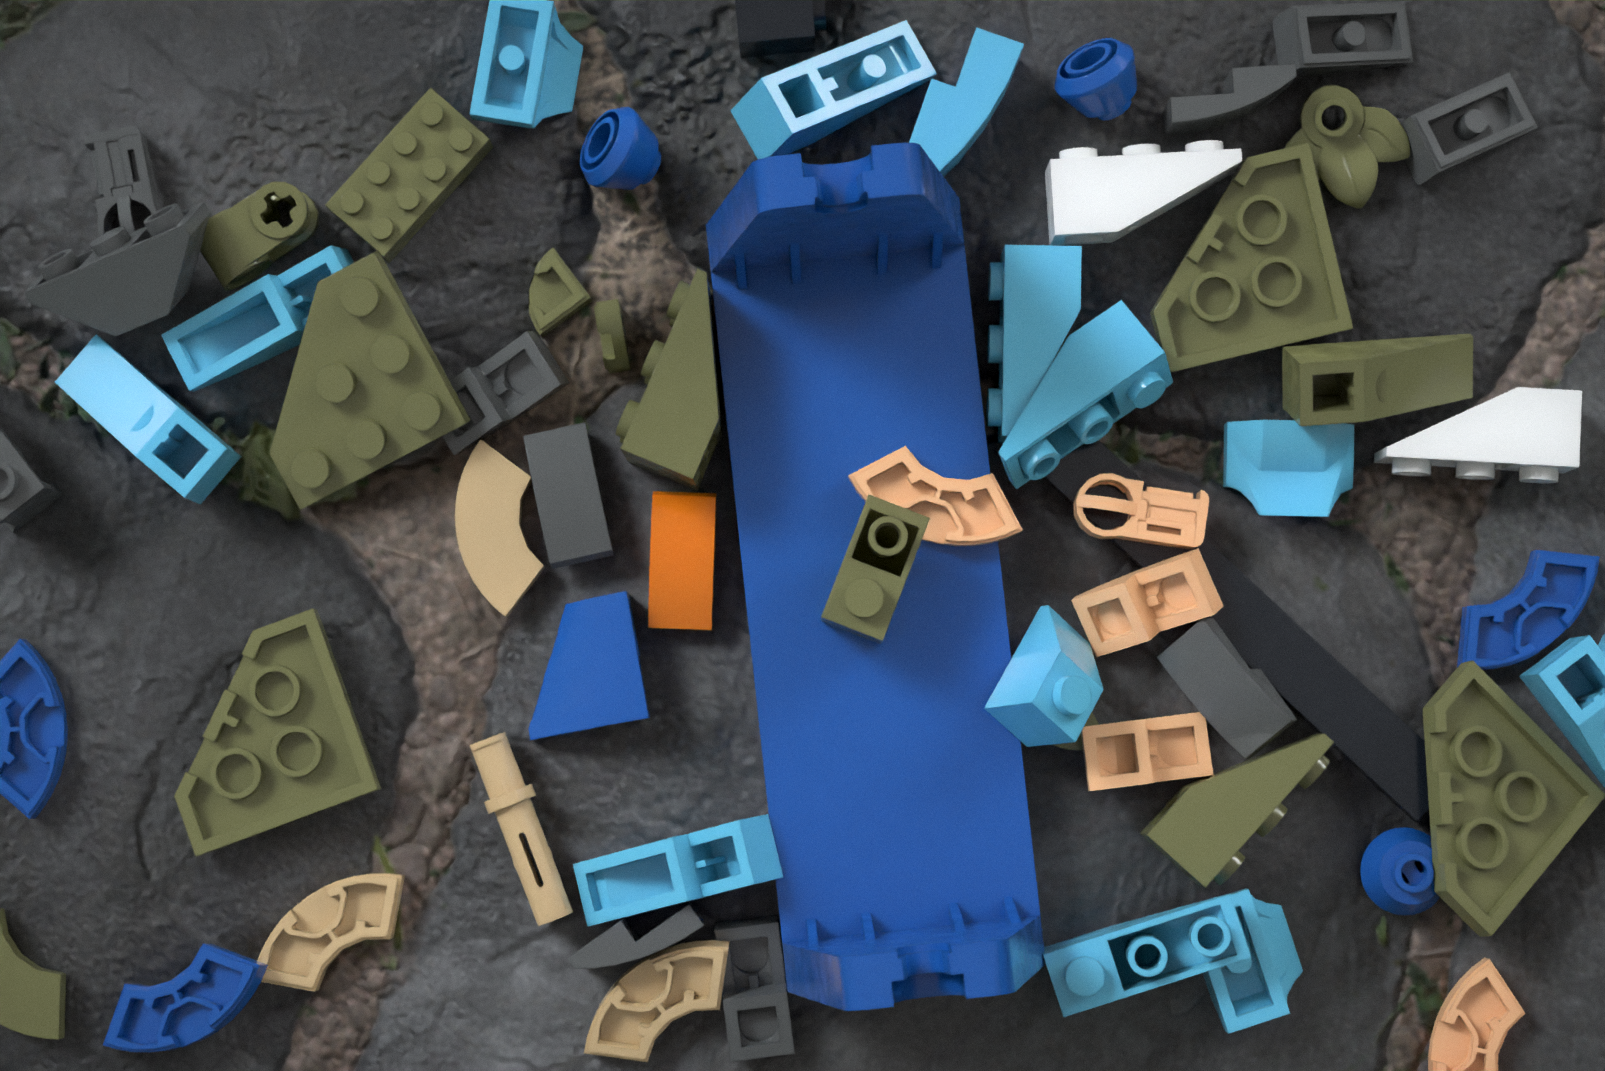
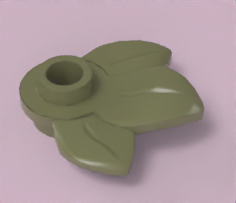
(1349, 154)

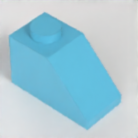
(1047, 684)

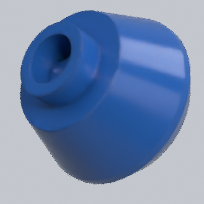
(1098, 78)
(620, 151)
(1394, 854)

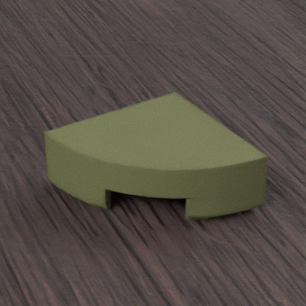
(554, 293)
(613, 335)

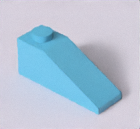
(831, 90)

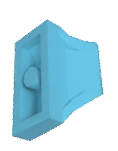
(525, 65)
(1289, 466)
(1259, 985)

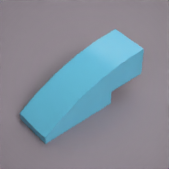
(958, 115)
(251, 322)
(678, 870)

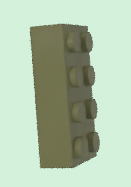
(409, 175)

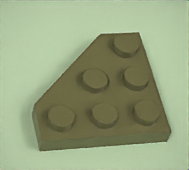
(1257, 269)
(359, 385)
(276, 741)
(1496, 798)

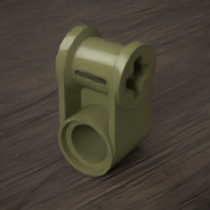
(248, 238)

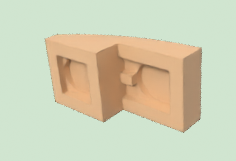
(1147, 602)
(1146, 751)

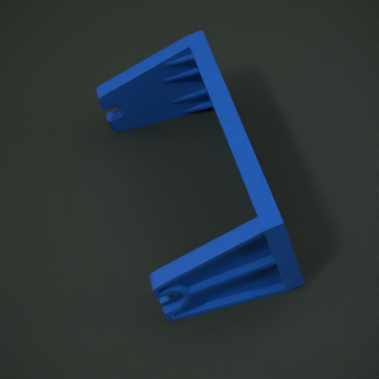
(879, 763)

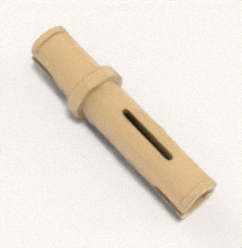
(516, 815)

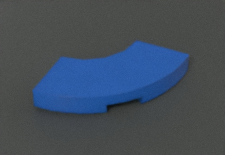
(1531, 614)
(30, 729)
(186, 1007)

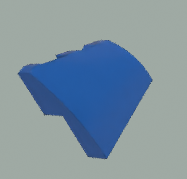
(592, 670)

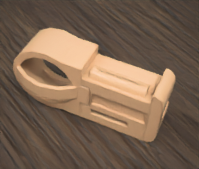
(1154, 515)

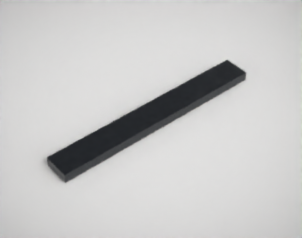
(1272, 641)

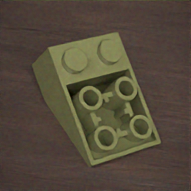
(679, 412)

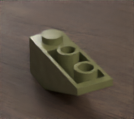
(1374, 377)
(1219, 813)

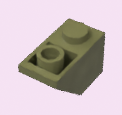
(875, 569)

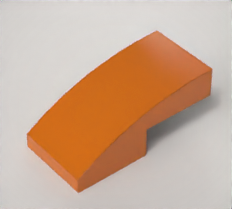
(682, 560)

